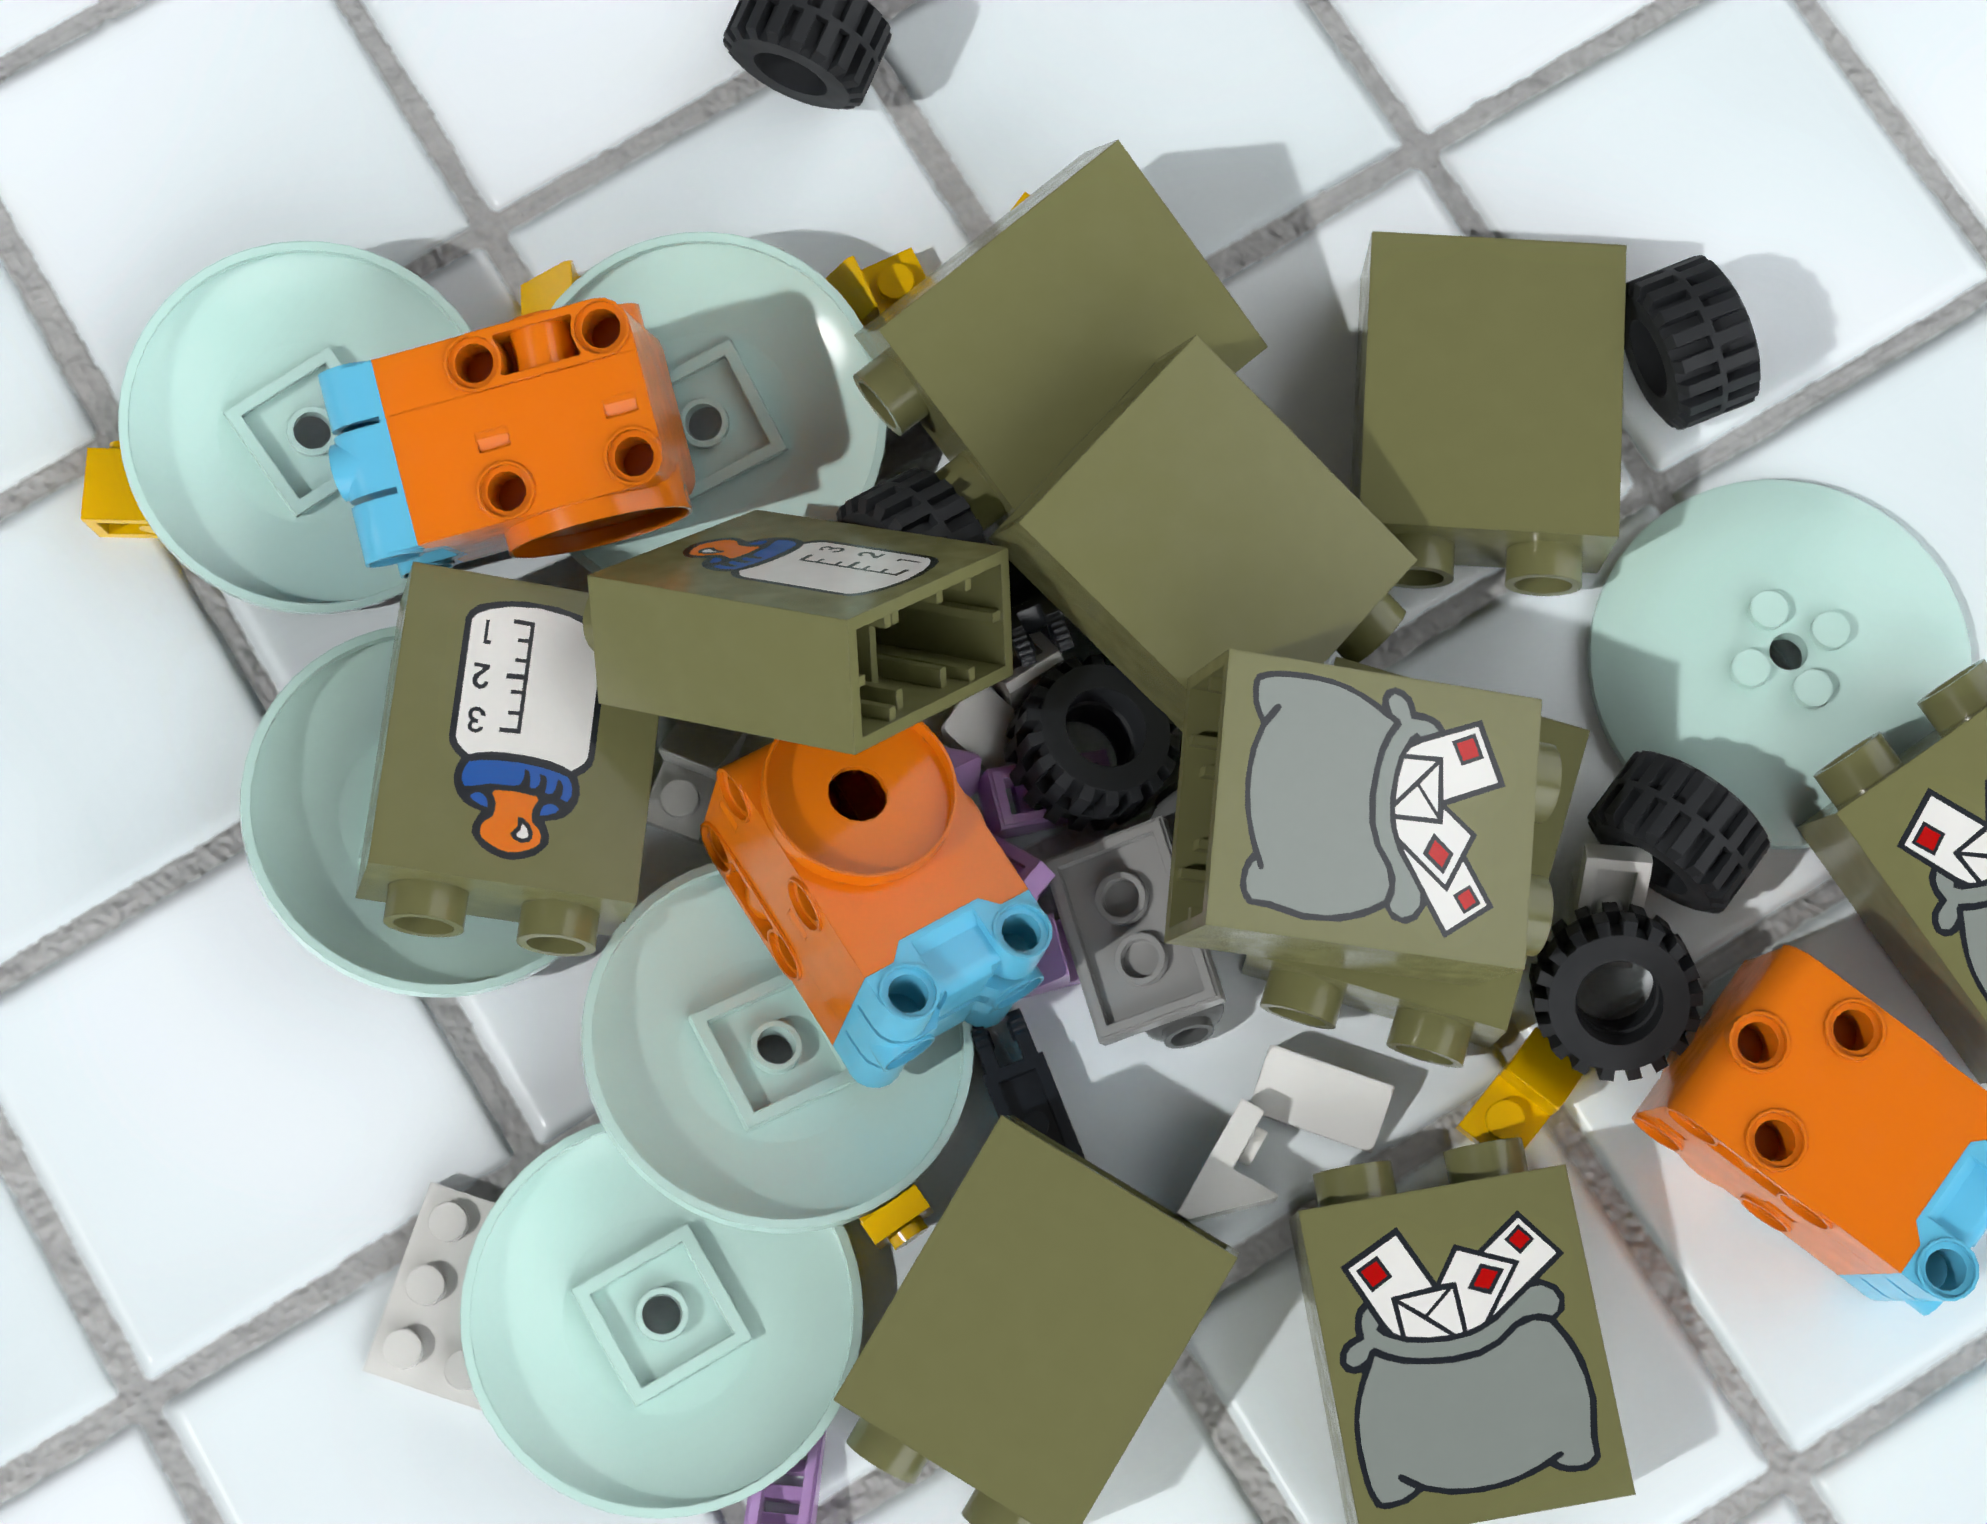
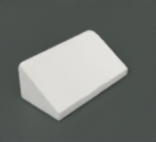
(1322, 1098)

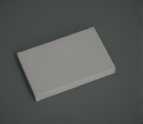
(1115, 922)

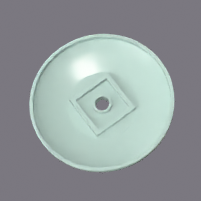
(768, 352)
(216, 409)
(1724, 574)
(306, 827)
(715, 1123)
(634, 1413)

